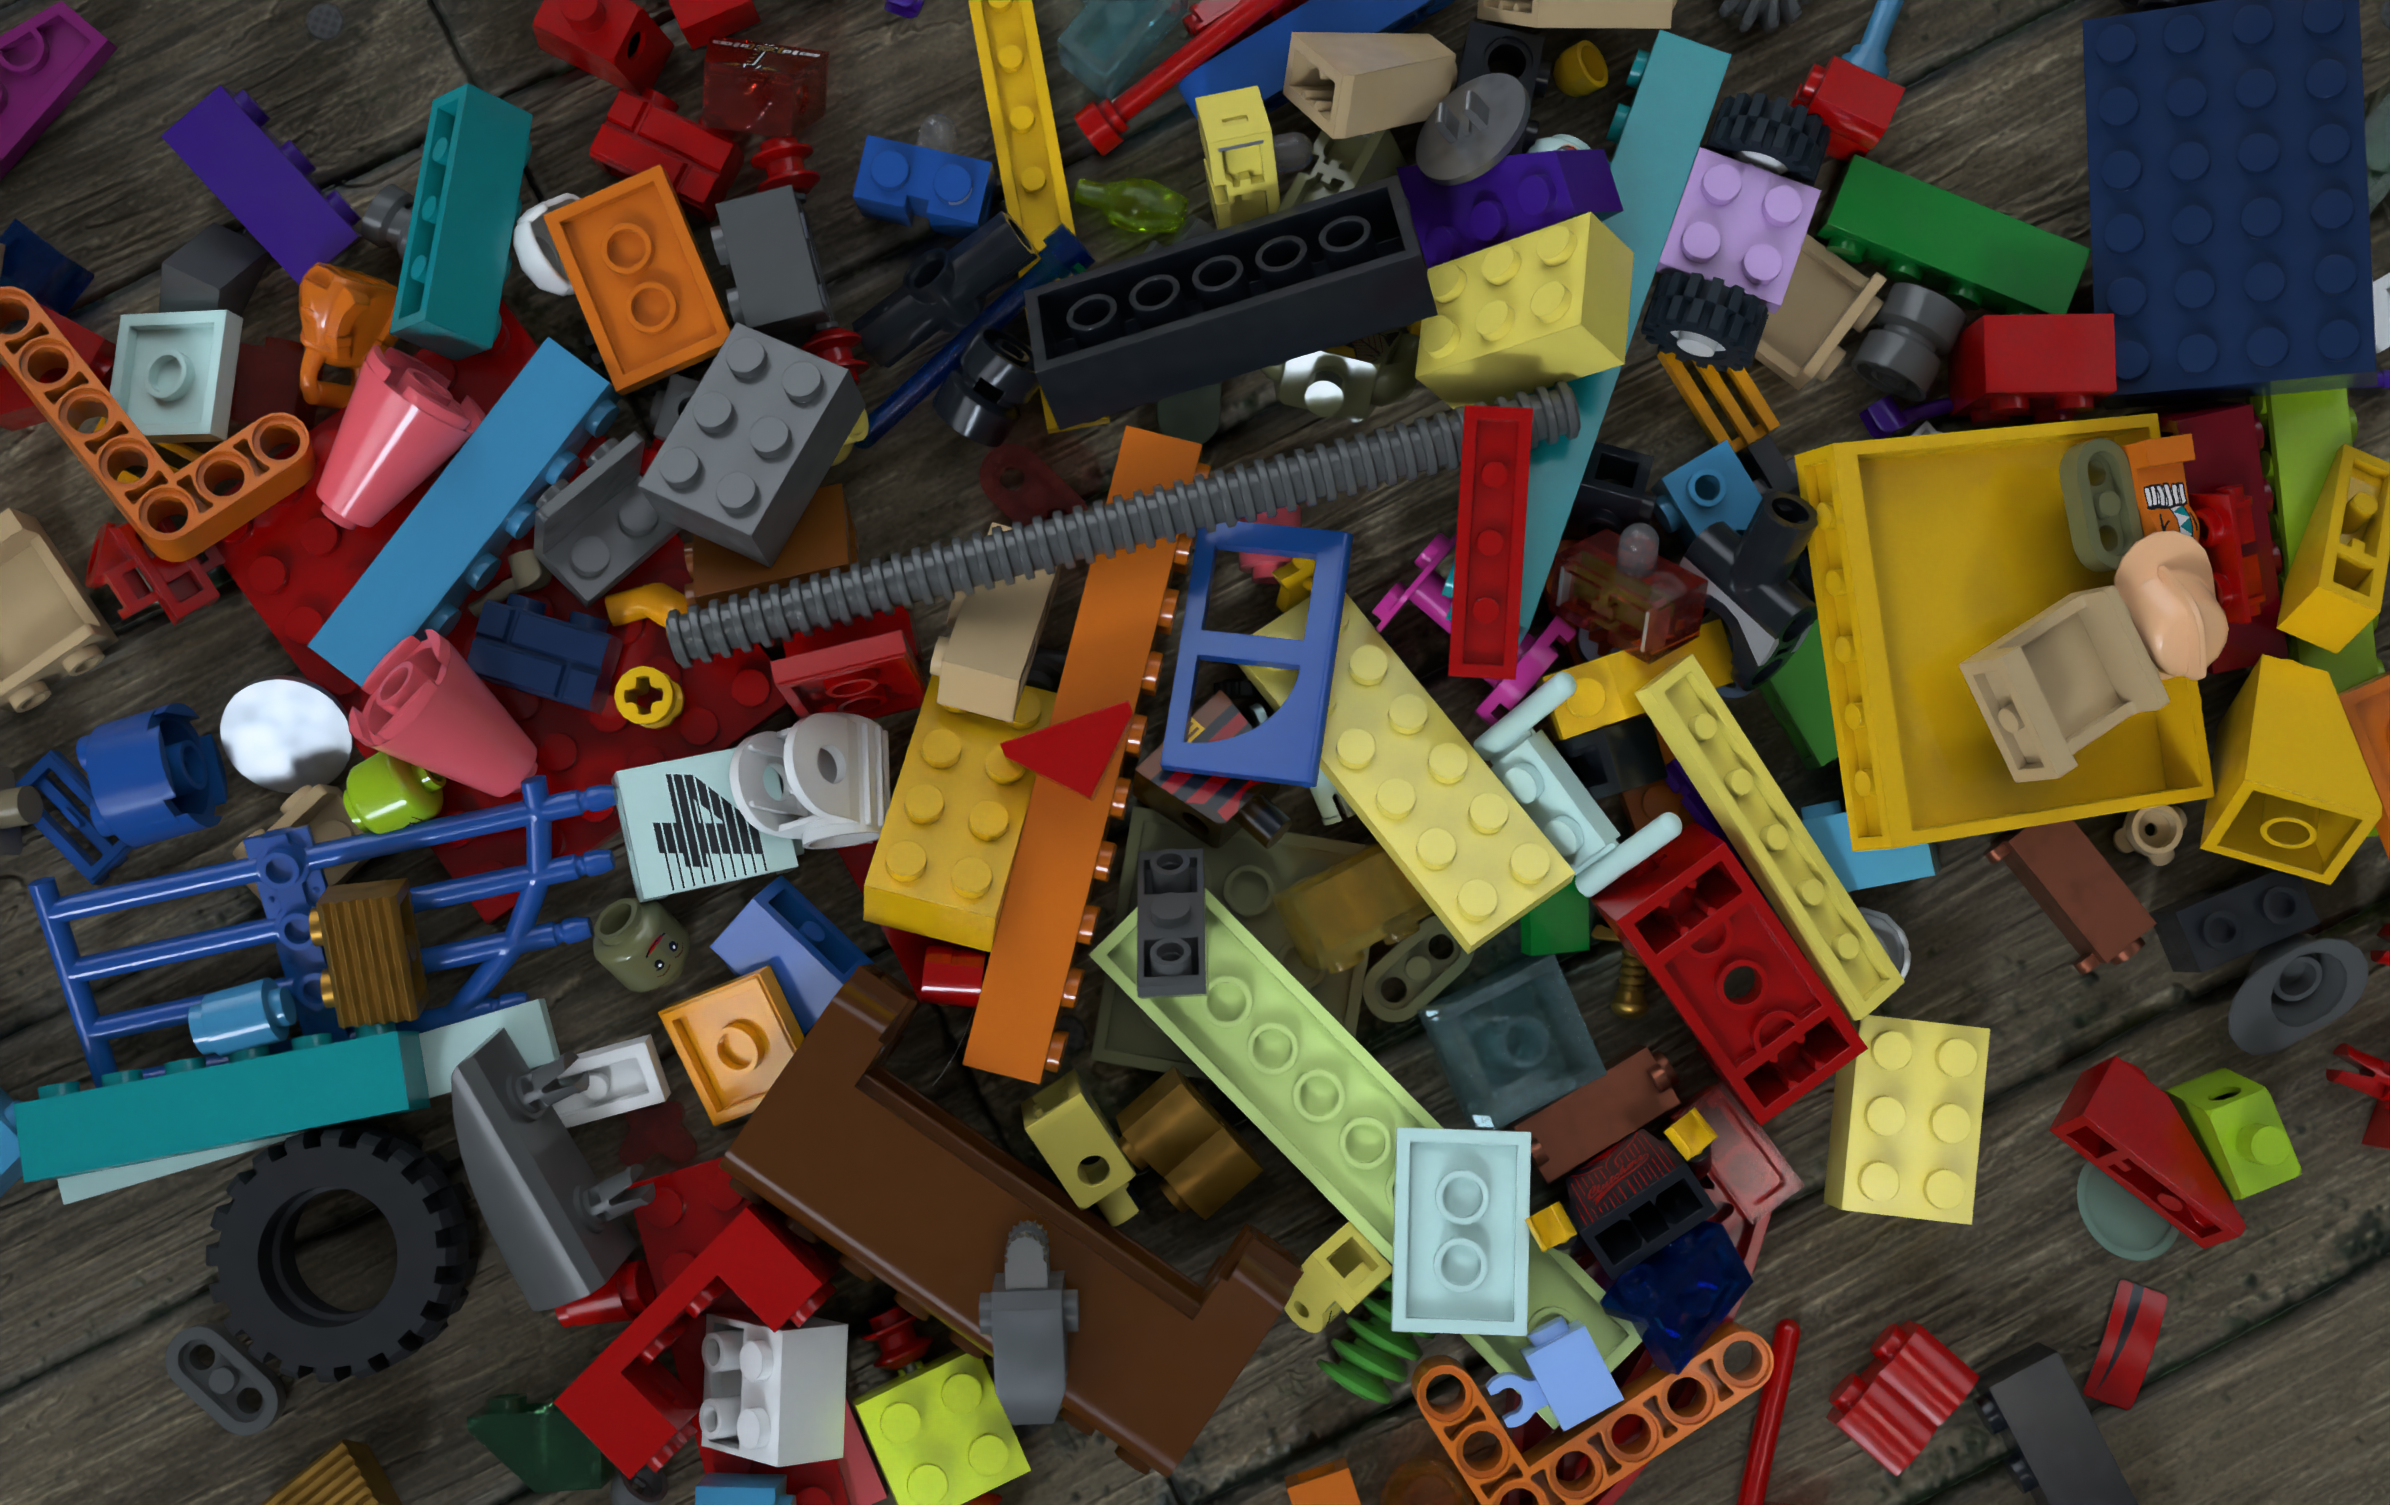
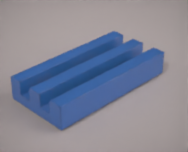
(113, 854)

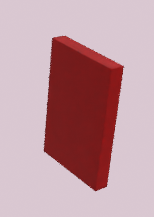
(857, 677)

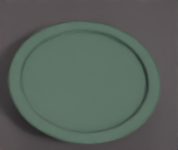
(2120, 1219)

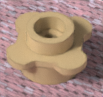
(2158, 847)

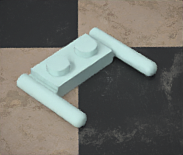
(1557, 798)

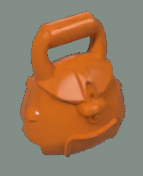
(341, 321)

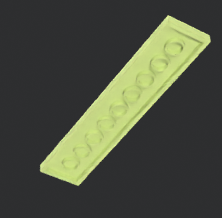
(1332, 1110)

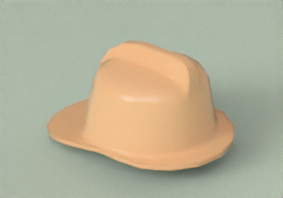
(2173, 603)

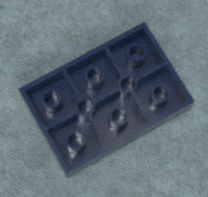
(2231, 199)

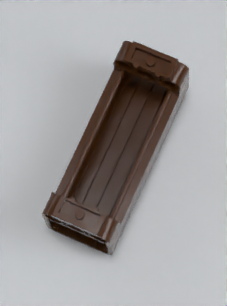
(931, 1214)

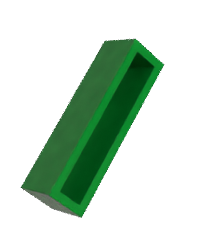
(1948, 243)

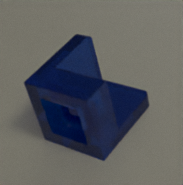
(41, 269)

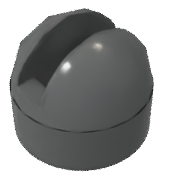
(653, 1492)

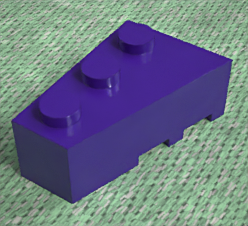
(264, 181)
(1508, 200)

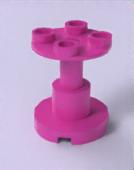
(1533, 653)

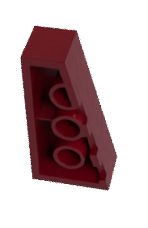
(2227, 453)

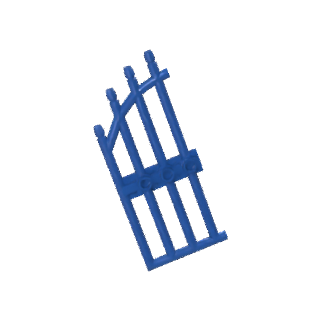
(290, 883)

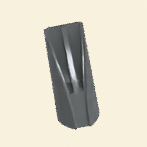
(531, 1180)

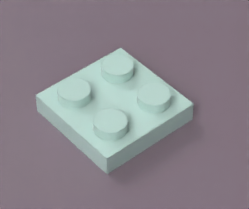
(177, 373)

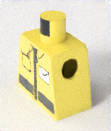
(1068, 1129)

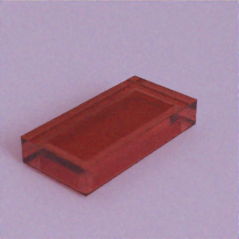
(1743, 1154)

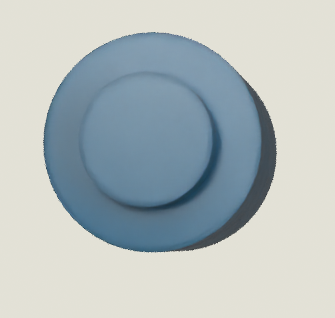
(242, 1018)

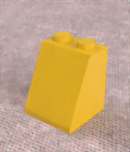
(2289, 776)

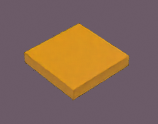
(734, 1041)

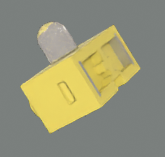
(1245, 156)

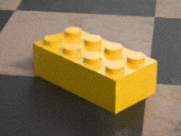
(954, 823)

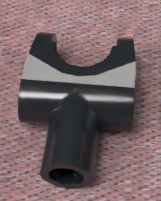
(1752, 584)

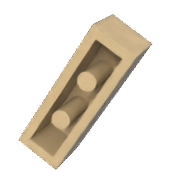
(993, 643)

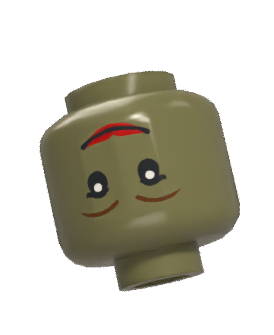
(641, 944)

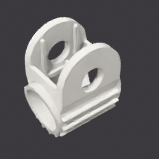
(831, 779)

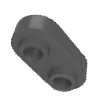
(224, 1385)

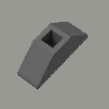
(1171, 924)

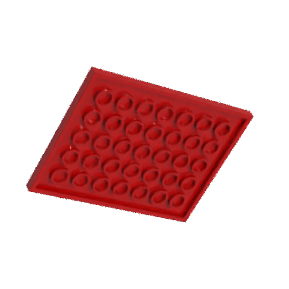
(303, 565)

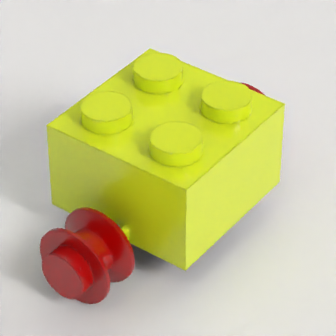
(936, 1423)

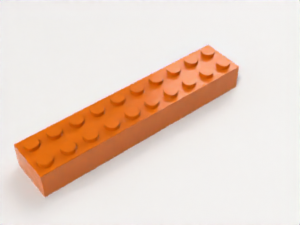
(1063, 833)

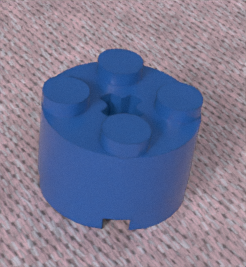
(152, 776)

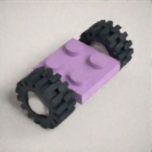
(1737, 232)

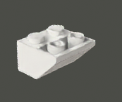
(773, 1392)

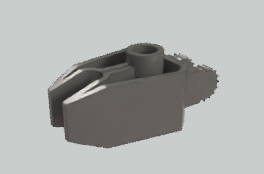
(1029, 1328)

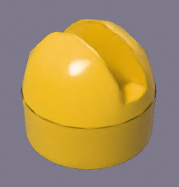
(1580, 70)

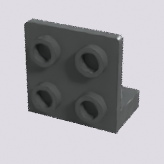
(599, 523)

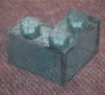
(1114, 40)

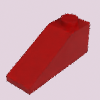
(2145, 1147)

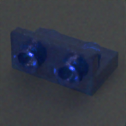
(1680, 1294)

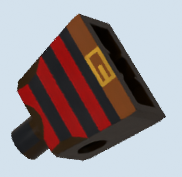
(1212, 805)

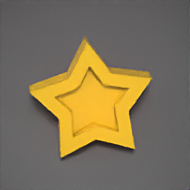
(1294, 582)

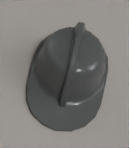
(2295, 990)

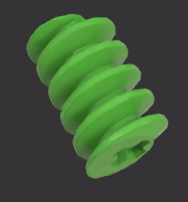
(1374, 1351)

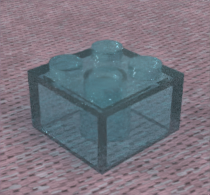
(1512, 1042)

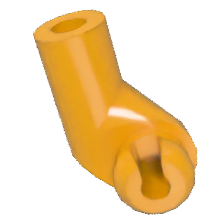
(644, 602)

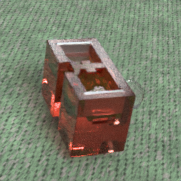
(1629, 591)

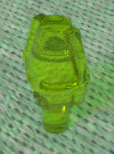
(1135, 204)

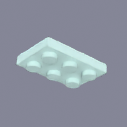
(1461, 1231)

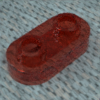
(1038, 495)

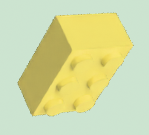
(1527, 313)
(1909, 1121)

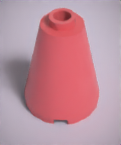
(391, 437)
(442, 718)

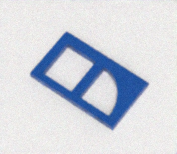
(1291, 740)

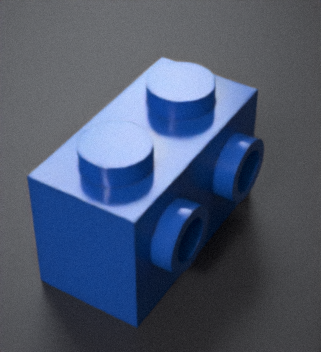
(798, 943)

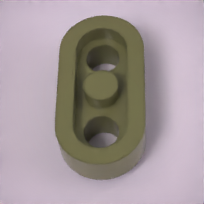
(2100, 503)
(1417, 969)

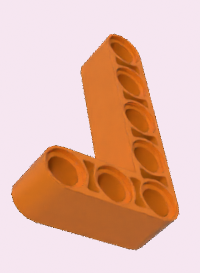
(122, 445)
(1605, 1459)

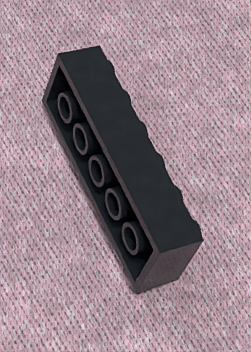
(1228, 303)

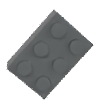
(753, 444)

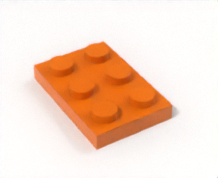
(640, 279)

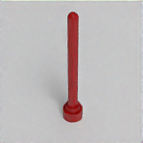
(1108, 120)
(1769, 1415)

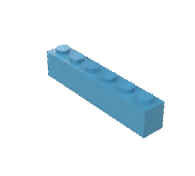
(471, 512)

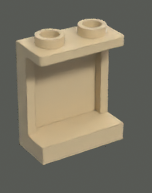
(1816, 314)
(44, 616)
(2063, 682)

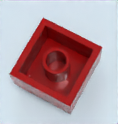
(2032, 367)

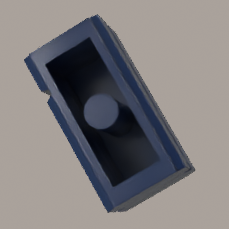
(543, 654)

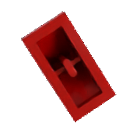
(1074, 751)

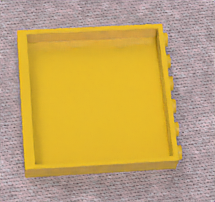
(1919, 566)

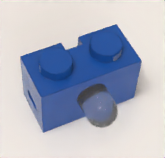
(925, 181)

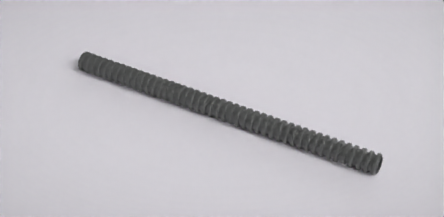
(1096, 531)

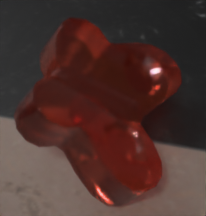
(657, 1132)

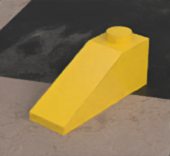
(2343, 555)
(1609, 683)

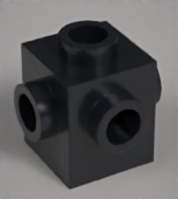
(1612, 502)

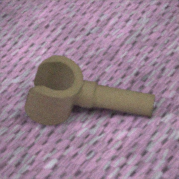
(528, 576)

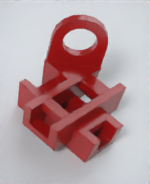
(121, 549)

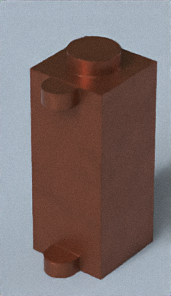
(2075, 891)
(1600, 1112)

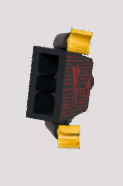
(1632, 1197)

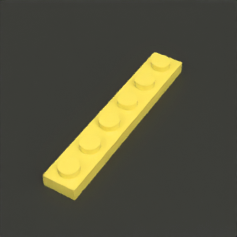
(1769, 837)

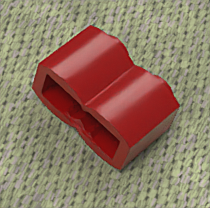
(1851, 103)
(1900, 1395)

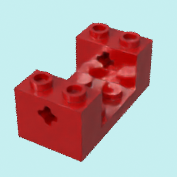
(1691, 923)
(629, 1397)

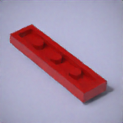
(1490, 542)

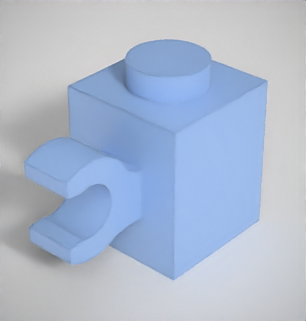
(1565, 1374)

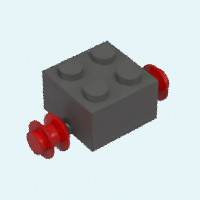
(776, 262)

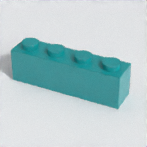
(462, 223)

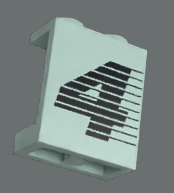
(688, 830)

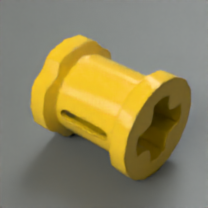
(636, 683)

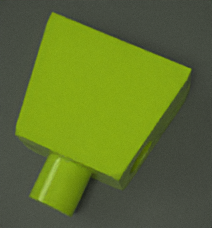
(2238, 1133)

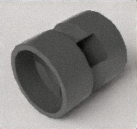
(1912, 332)

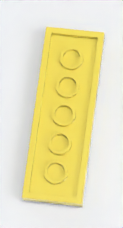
(1421, 785)

